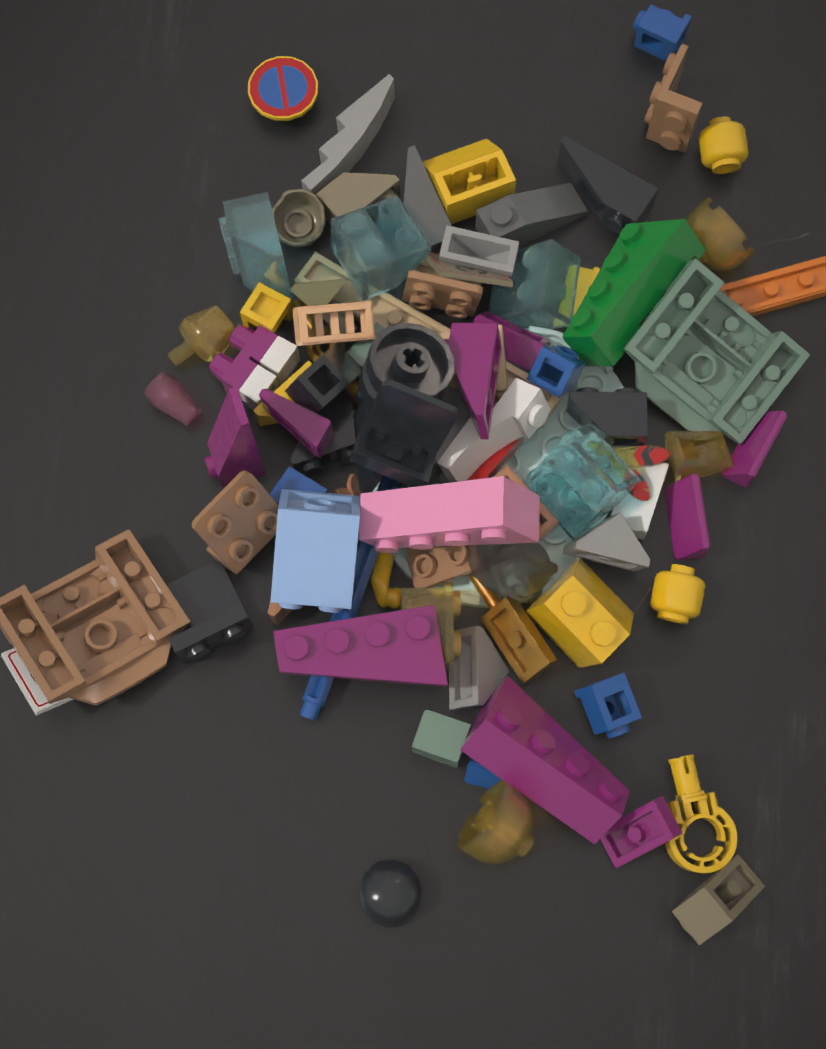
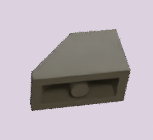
(718, 900)

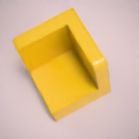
(266, 309)

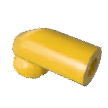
(380, 582)

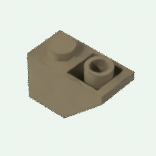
(356, 191)

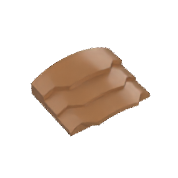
(96, 625)

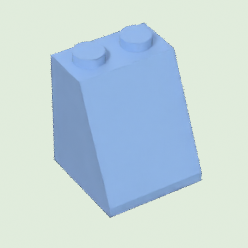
(315, 550)

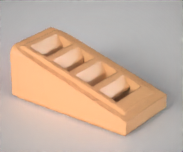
(301, 327)

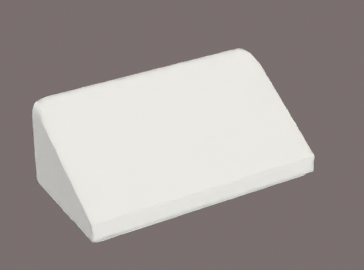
(637, 512)

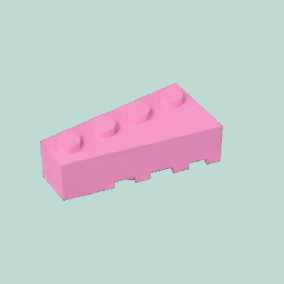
(450, 515)

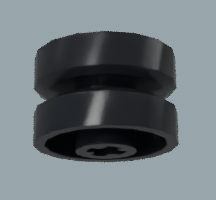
(410, 357)

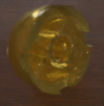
(719, 237)
(500, 827)

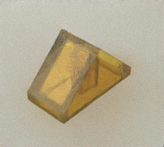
(697, 453)

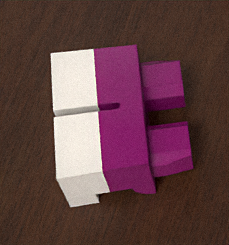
(262, 363)

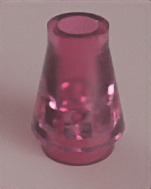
(170, 397)

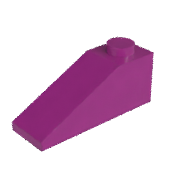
(476, 369)

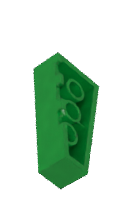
(629, 287)

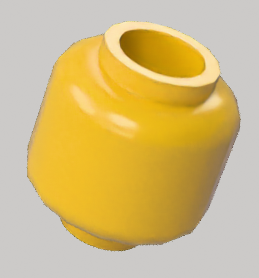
(723, 145)
(677, 594)

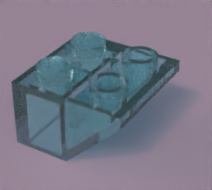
(378, 246)
(541, 289)
(581, 480)

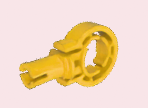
(706, 808)

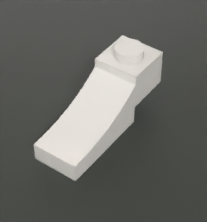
(514, 416)

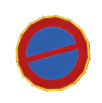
(283, 88)

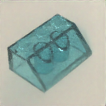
(254, 243)

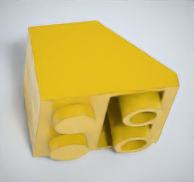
(470, 178)

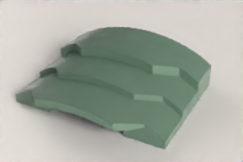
(710, 358)

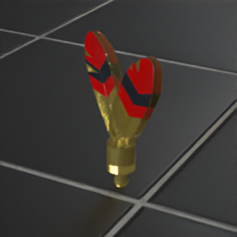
(642, 457)

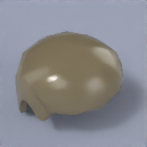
(299, 218)

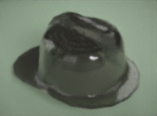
(512, 569)

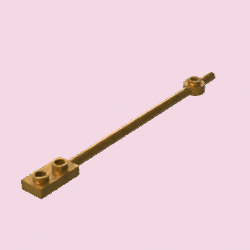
(506, 619)

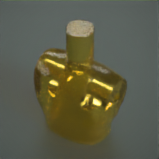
(204, 334)

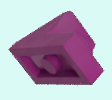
(640, 832)

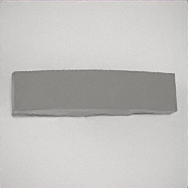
(356, 131)

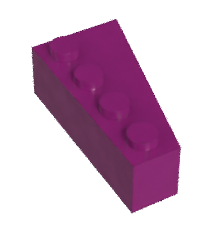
(375, 647)
(545, 762)

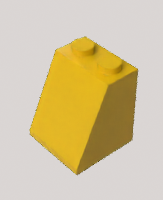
(582, 616)

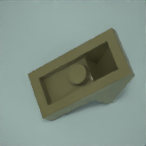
(321, 293)

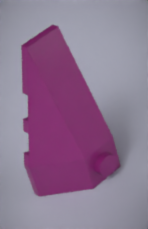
(233, 443)

